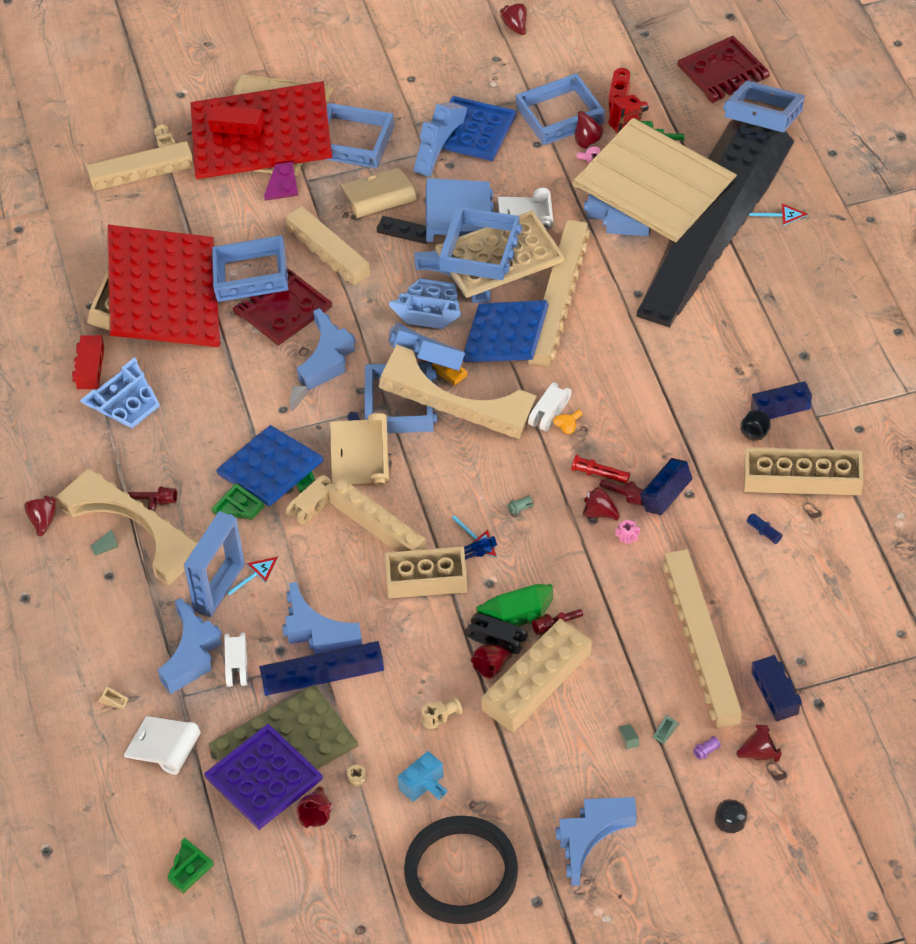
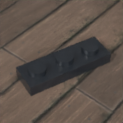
(402, 229)

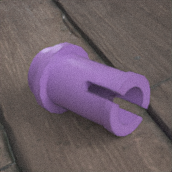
(701, 751)

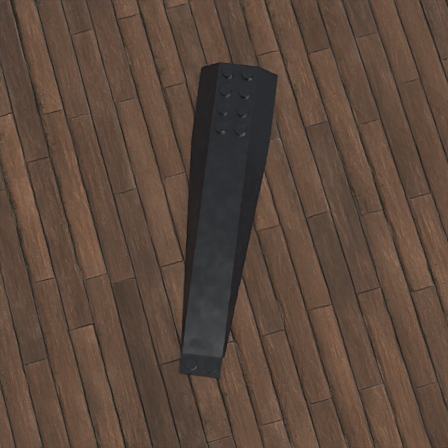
(756, 158)

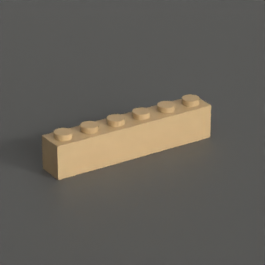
(140, 166)
(327, 246)
(374, 518)

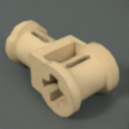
(165, 138)
(439, 712)

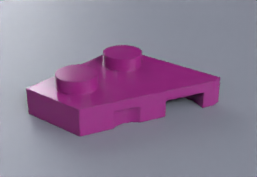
(282, 182)

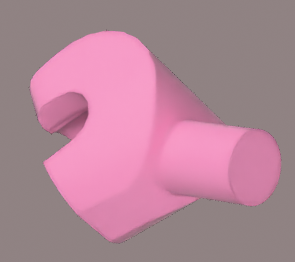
(590, 154)

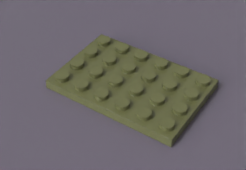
(304, 722)

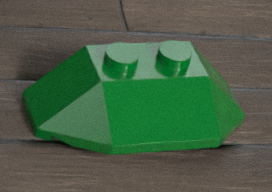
(520, 605)

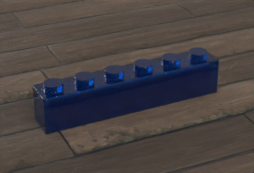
(321, 668)

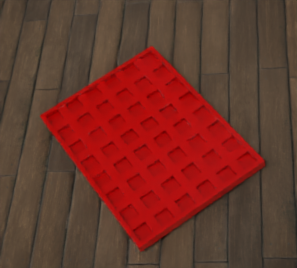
(292, 132)
(161, 286)

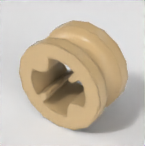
(358, 769)

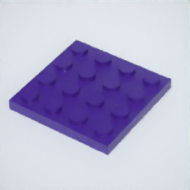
(263, 776)

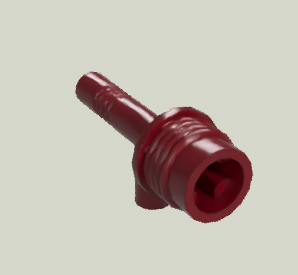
(630, 490)
(164, 496)
(545, 622)

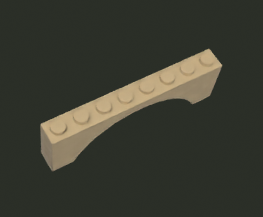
(503, 415)
(94, 494)

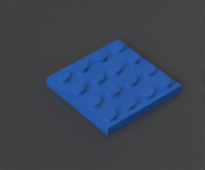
(482, 129)
(505, 331)
(270, 465)

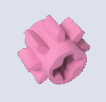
(627, 531)

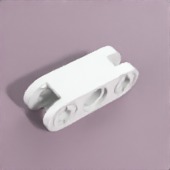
(549, 406)
(236, 659)

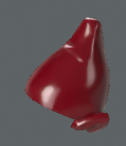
(515, 17)
(587, 130)
(600, 505)
(41, 513)
(490, 660)
(759, 746)
(314, 809)

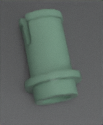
(521, 504)

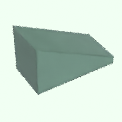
(105, 543)
(666, 729)
(629, 736)

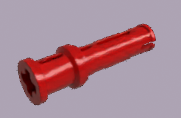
(591, 467)

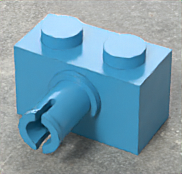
(422, 776)

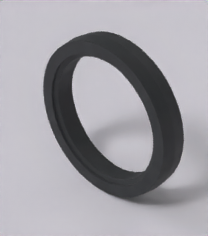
(466, 913)

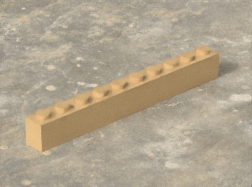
(559, 290)
(702, 639)

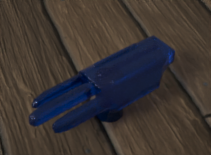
(480, 547)

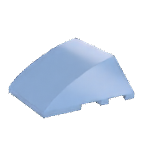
(428, 304)
(124, 396)

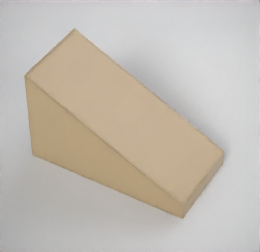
(113, 698)

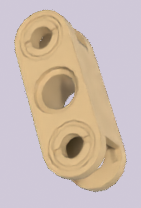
(310, 501)

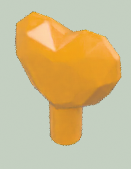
(567, 422)

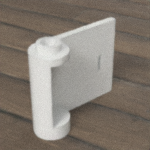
(539, 203)
(163, 742)

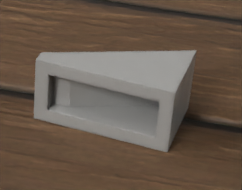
(297, 395)

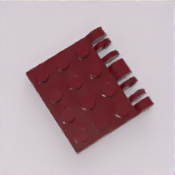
(722, 65)
(283, 312)

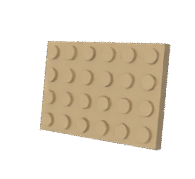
(533, 253)

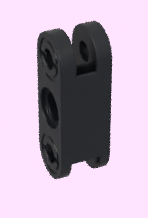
(496, 632)

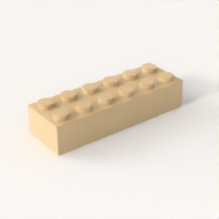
(803, 471)
(536, 675)

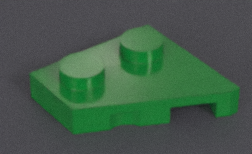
(239, 503)
(188, 866)

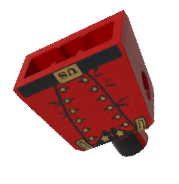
(624, 109)

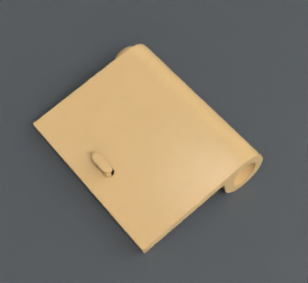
(379, 192)
(363, 450)

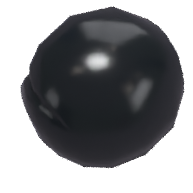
(755, 425)
(730, 816)

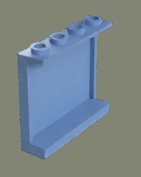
(445, 195)

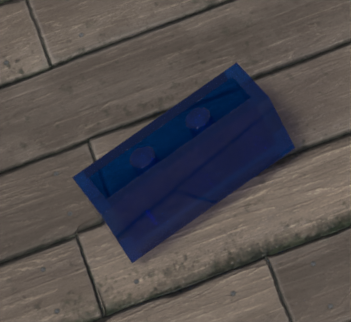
(783, 400)
(666, 486)
(776, 687)

